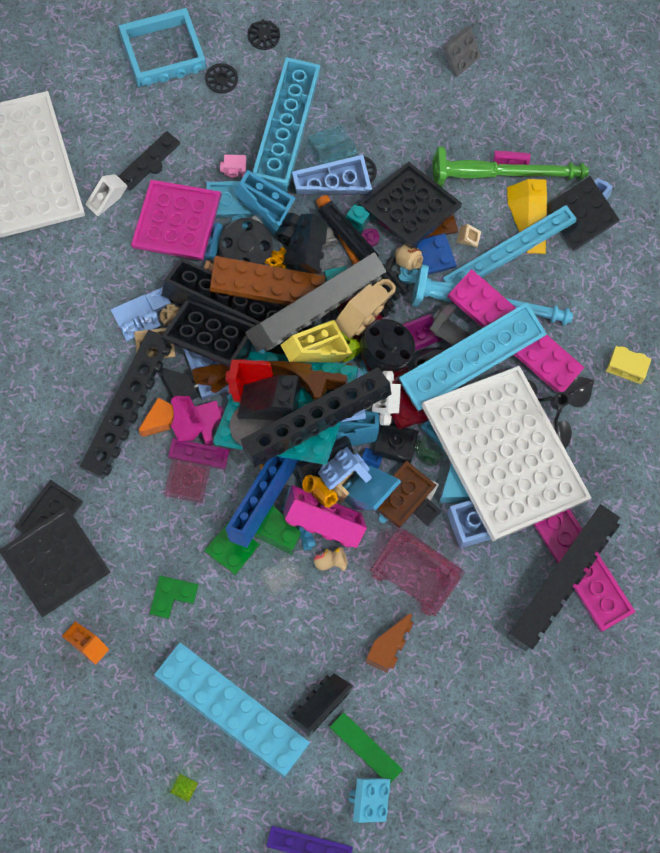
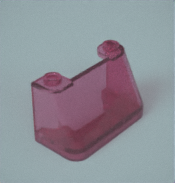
(417, 570)

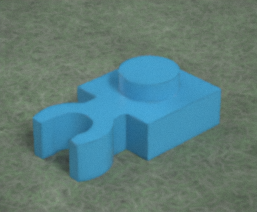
(307, 539)

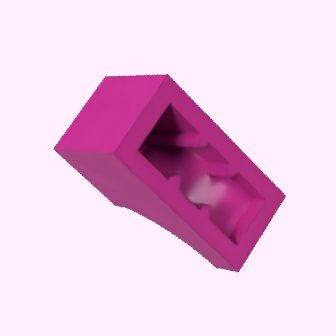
(211, 417)
(186, 421)

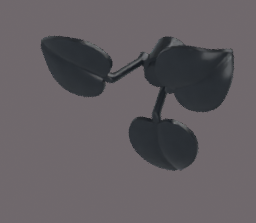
(576, 395)

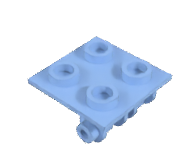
(135, 316)

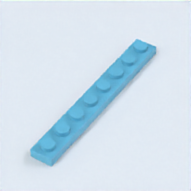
(515, 245)

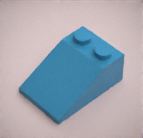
(370, 494)

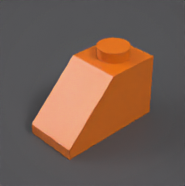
(158, 419)

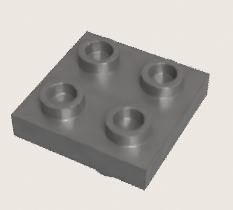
(462, 51)

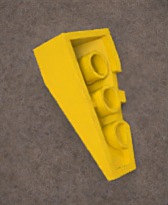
(528, 206)

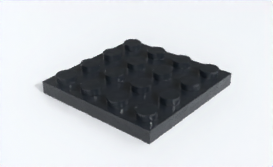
(410, 205)
(54, 561)

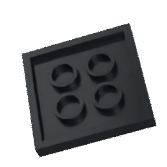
(591, 212)

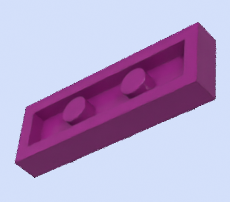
(199, 453)

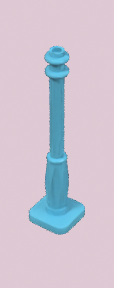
(425, 287)

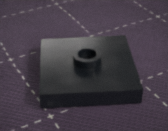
(396, 443)

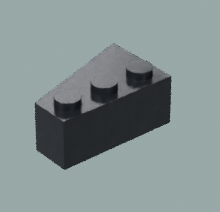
(306, 245)

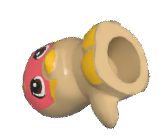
(329, 559)

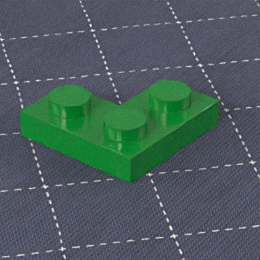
(168, 591)

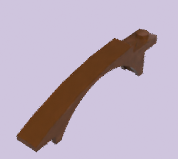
(314, 382)

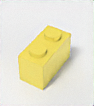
(628, 364)

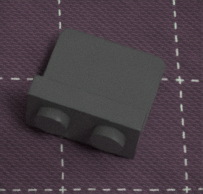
(446, 328)

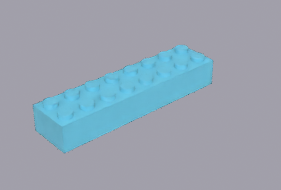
(287, 122)
(232, 710)

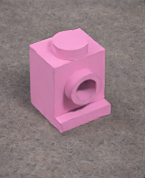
(233, 165)

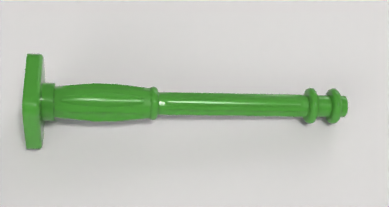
(482, 169)

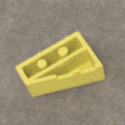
(317, 344)

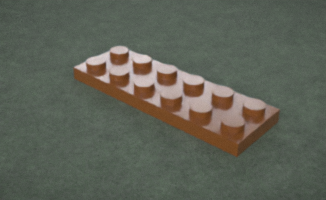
(261, 281)

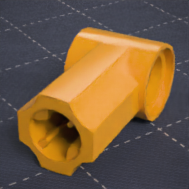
(319, 490)

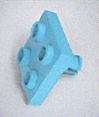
(370, 799)

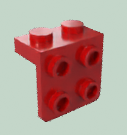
(246, 372)

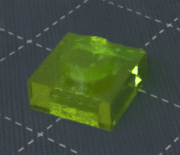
(184, 788)

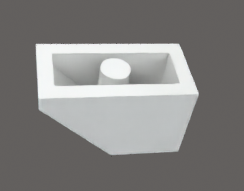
(106, 193)

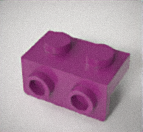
(421, 331)

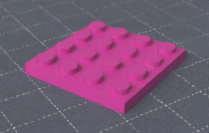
(176, 220)

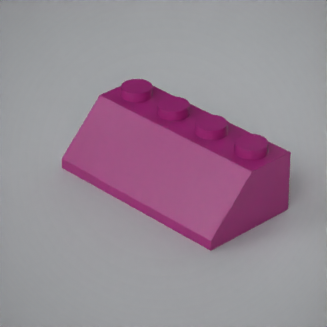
(332, 523)

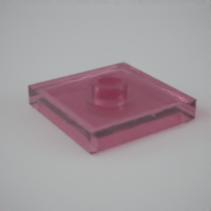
(187, 480)

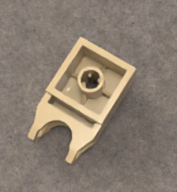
(364, 308)

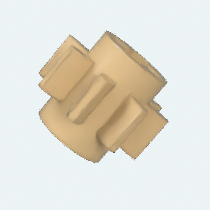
(168, 314)

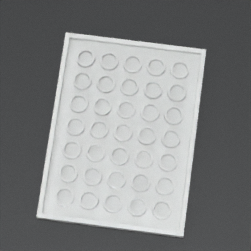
(34, 167)
(506, 452)

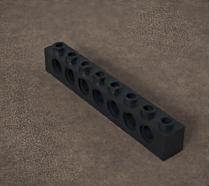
(151, 342)
(316, 417)

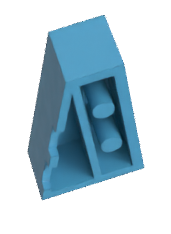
(264, 200)

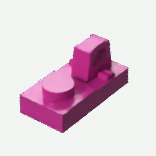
(514, 158)

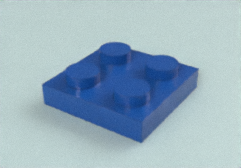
(437, 254)

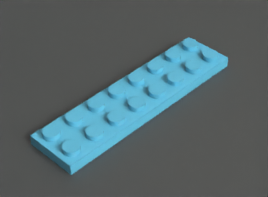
(473, 356)

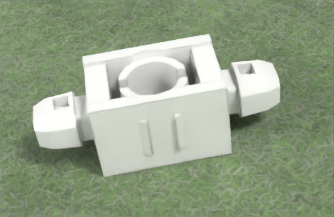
(390, 404)

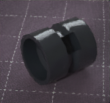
(287, 228)

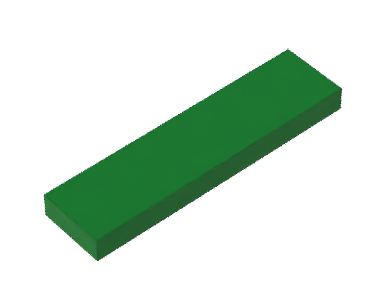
(365, 748)

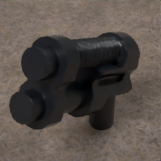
(393, 276)

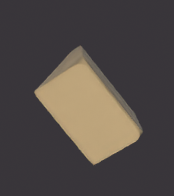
(468, 235)

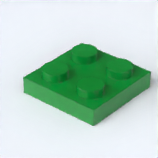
(230, 554)

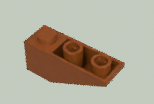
(386, 646)

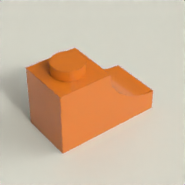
(85, 642)

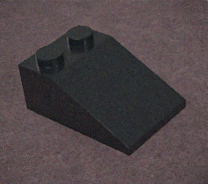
(270, 398)

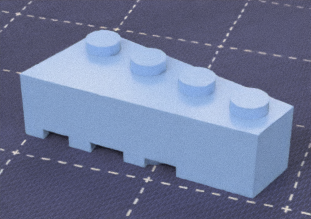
(336, 177)

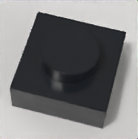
(427, 512)

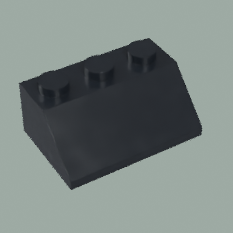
(321, 703)

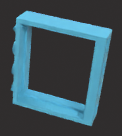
(155, 24)

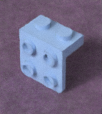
(343, 465)

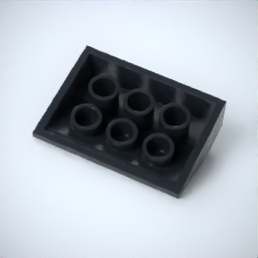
(209, 333)

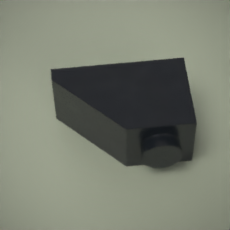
(179, 384)

